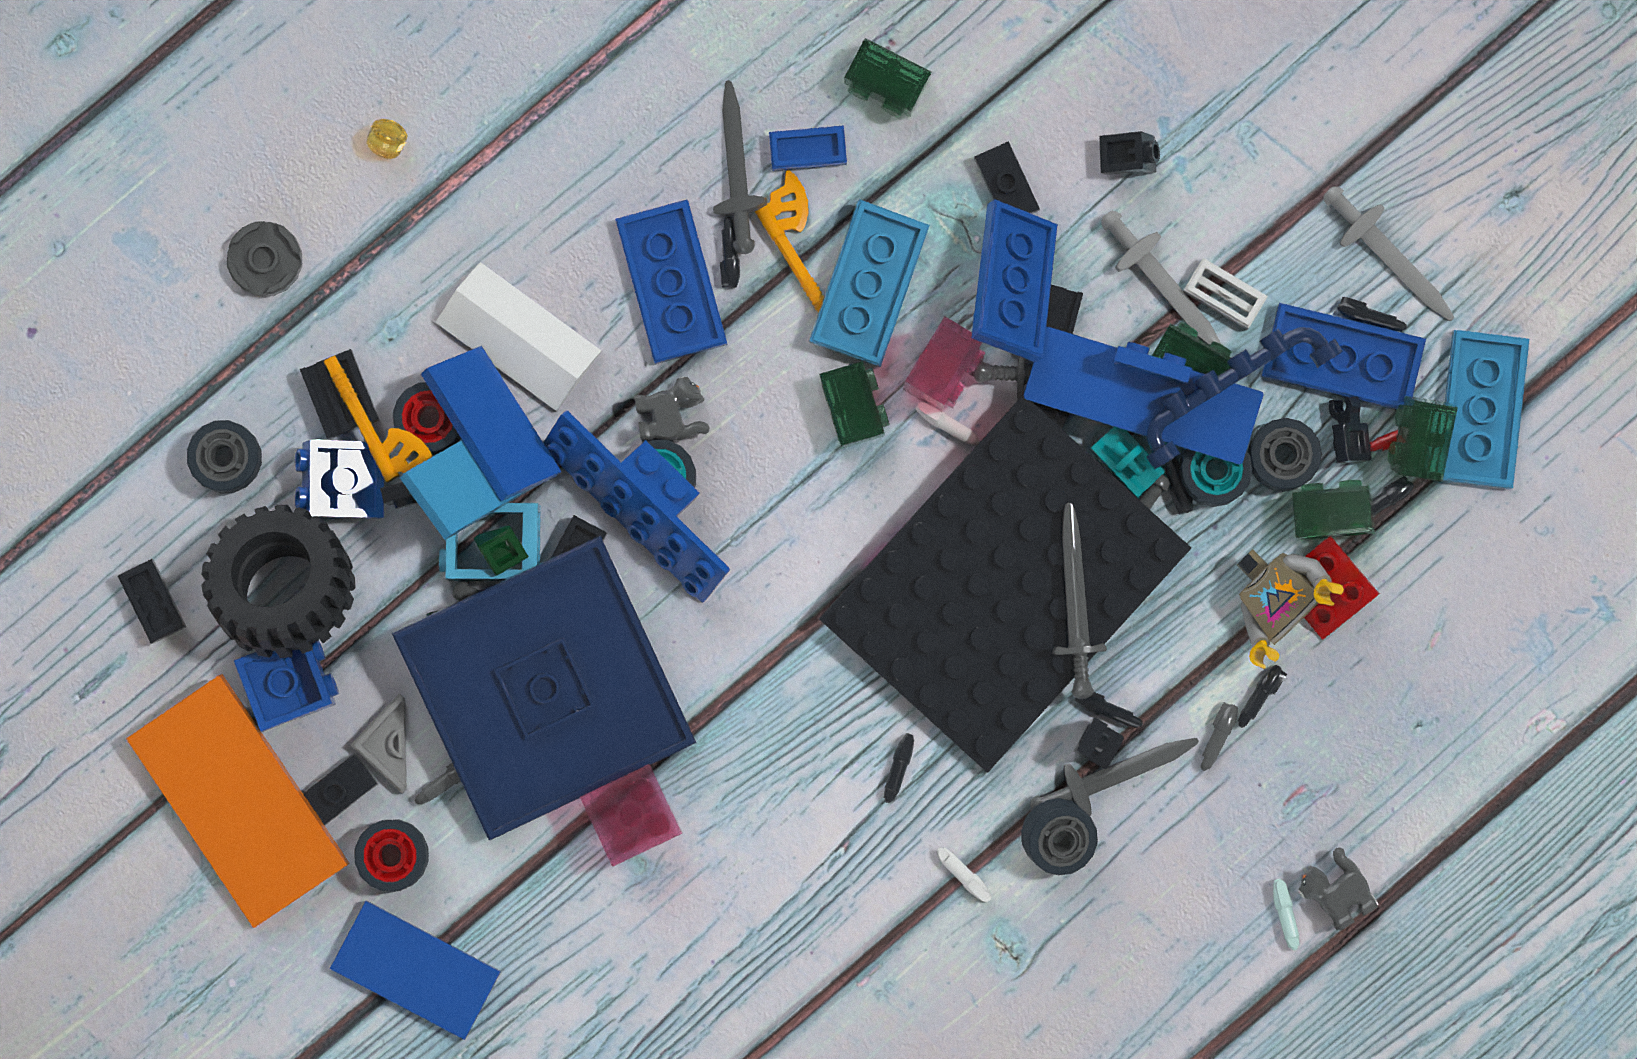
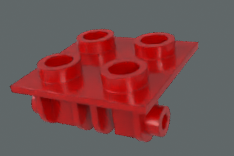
(1356, 592)

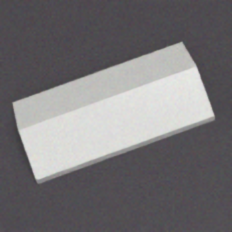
(518, 336)

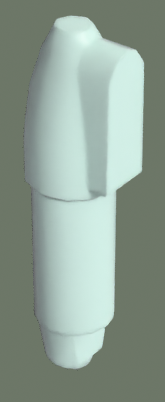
(1284, 907)

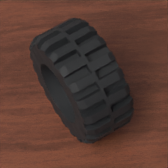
(253, 544)

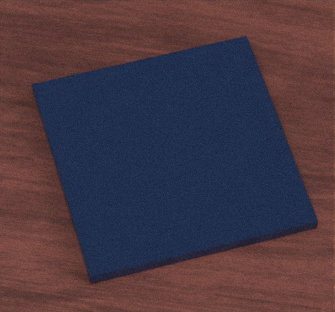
(544, 687)

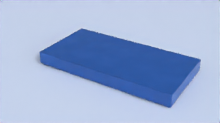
(671, 281)
(1014, 281)
(1374, 364)
(491, 423)
(415, 970)

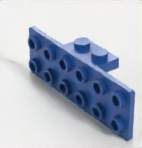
(1128, 389)
(644, 498)

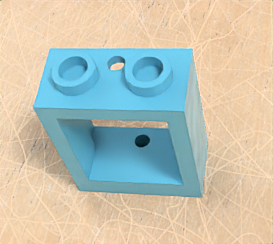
(530, 541)

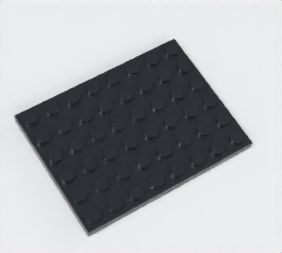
(975, 582)

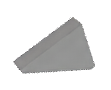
(385, 743)

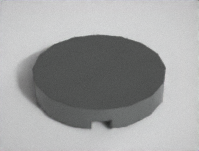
(264, 258)

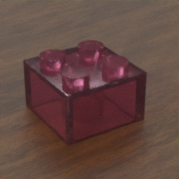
(943, 365)
(631, 815)

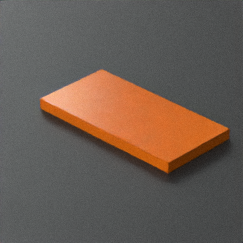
(237, 800)

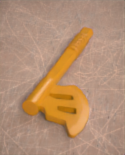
(776, 229)
(380, 451)

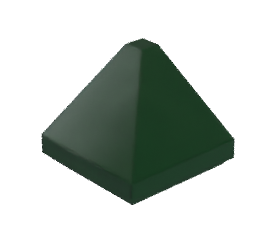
(500, 549)

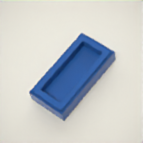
(808, 148)

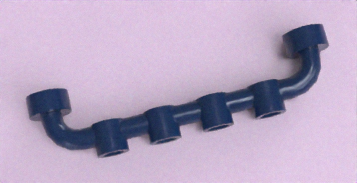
(1240, 367)

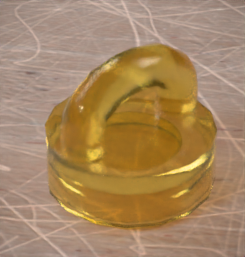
(386, 138)

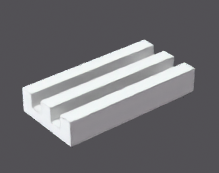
(1237, 318)

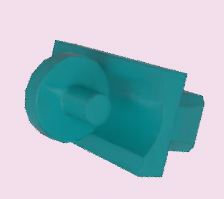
(1126, 460)

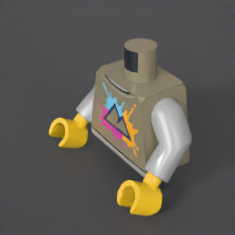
(1280, 598)

